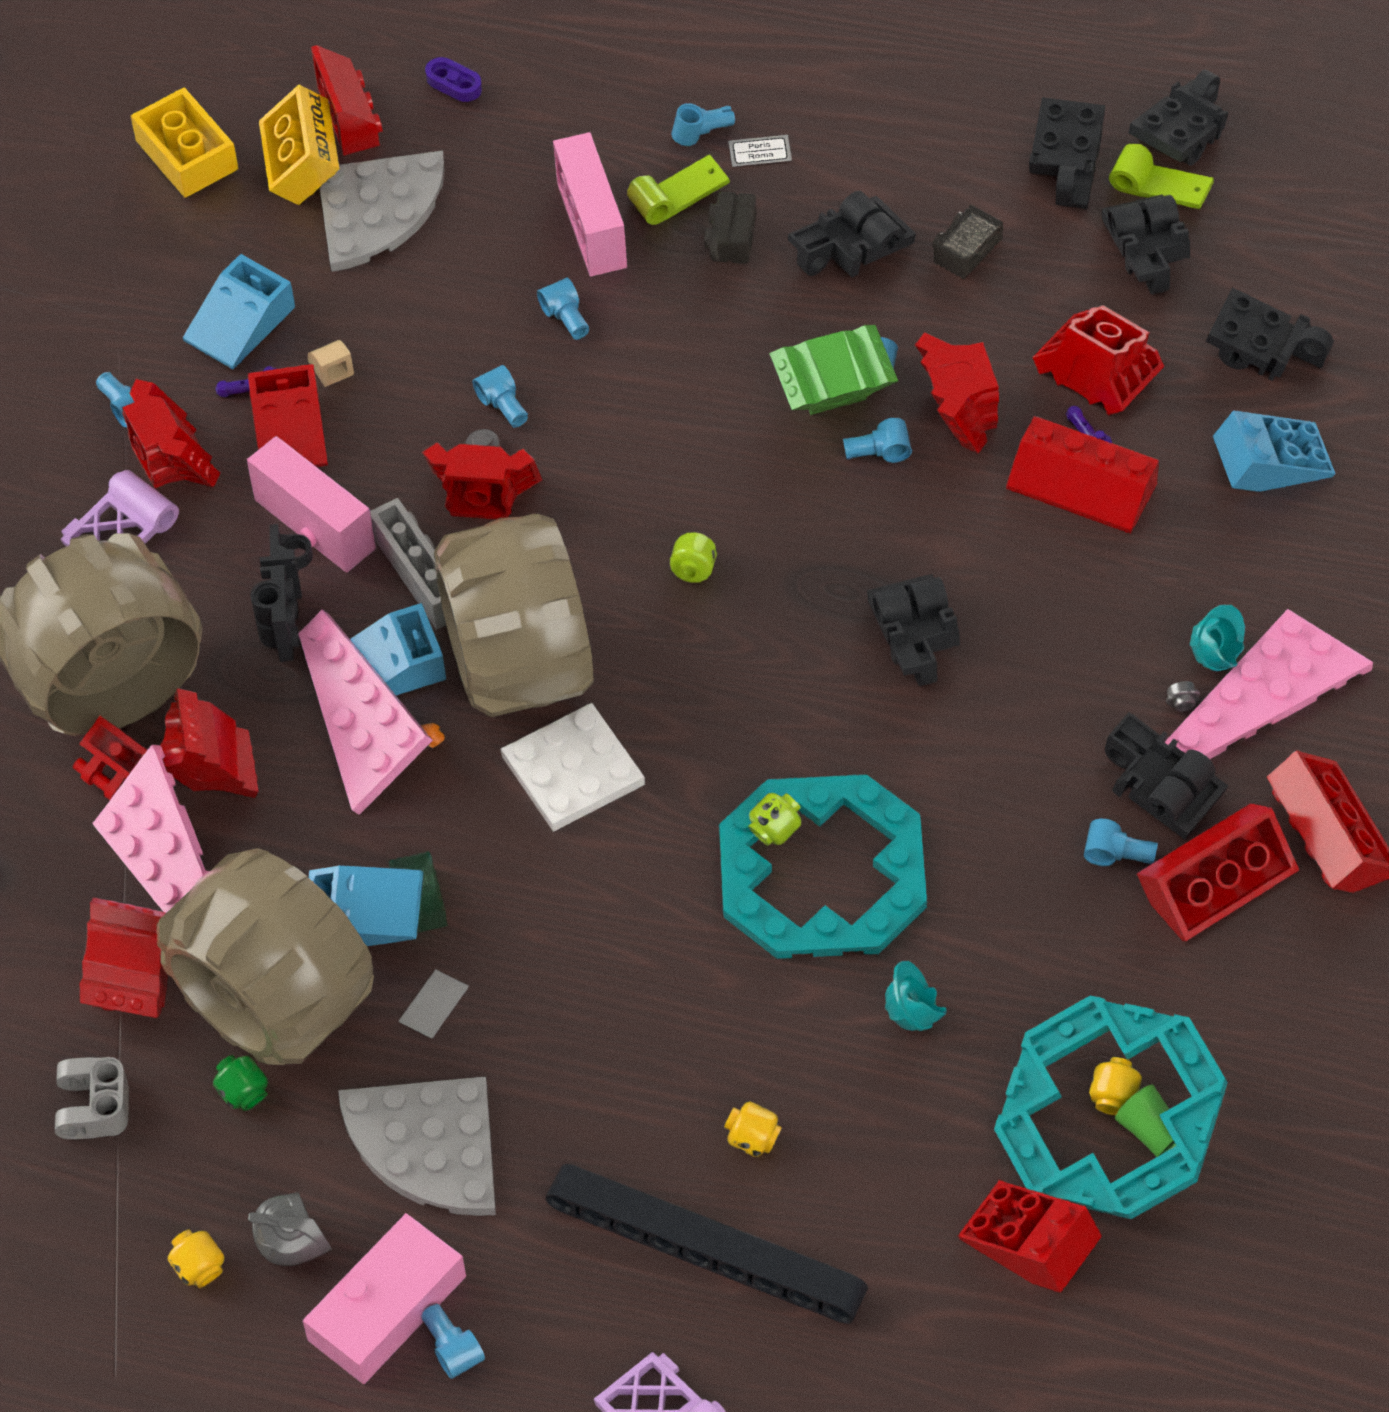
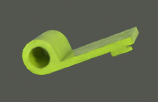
(1138, 176)
(676, 193)

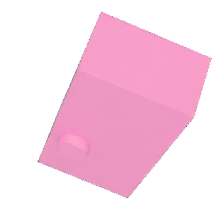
(590, 204)
(311, 504)
(384, 1298)

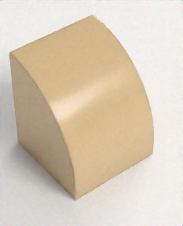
(332, 362)

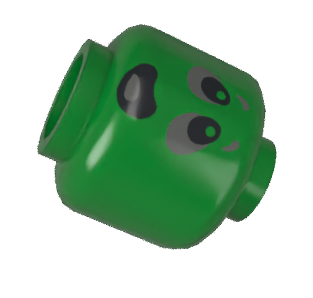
(240, 1082)

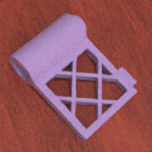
(132, 499)
(668, 1370)

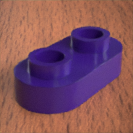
(456, 81)

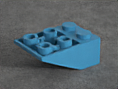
(240, 311)
(1271, 451)
(403, 650)
(377, 901)

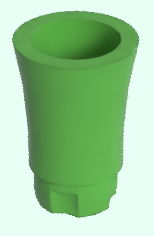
(1142, 1119)

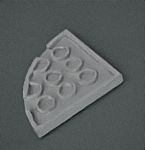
(378, 205)
(427, 1141)

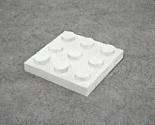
(572, 767)

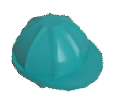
(1219, 638)
(910, 999)

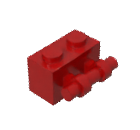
(109, 747)

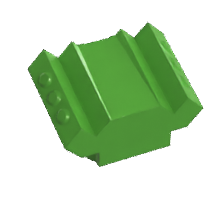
(834, 369)

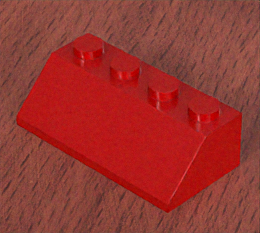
(1083, 474)
(1331, 821)
(1219, 871)

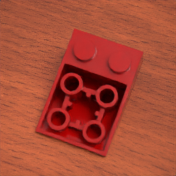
(289, 407)
(1032, 1234)

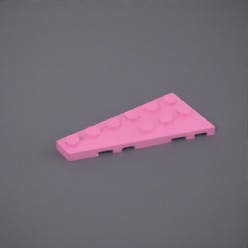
(1272, 681)
(364, 718)
(153, 831)

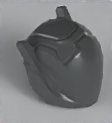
(286, 1232)

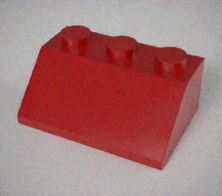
(348, 104)

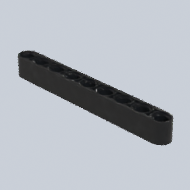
(707, 1243)

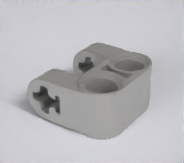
(89, 1121)

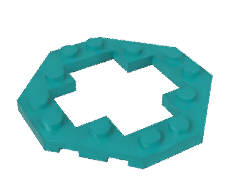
(826, 931)
(1187, 1123)

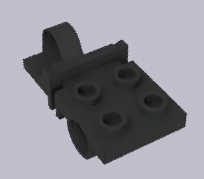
(1184, 120)
(1068, 147)
(855, 235)
(1149, 238)
(1262, 336)
(276, 599)
(915, 624)
(1163, 779)

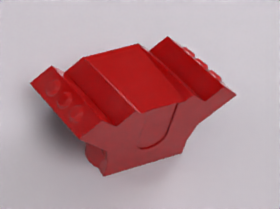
(1101, 358)
(962, 388)
(165, 439)
(481, 478)
(207, 748)
(123, 960)

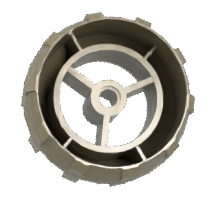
(513, 614)
(98, 633)
(265, 957)

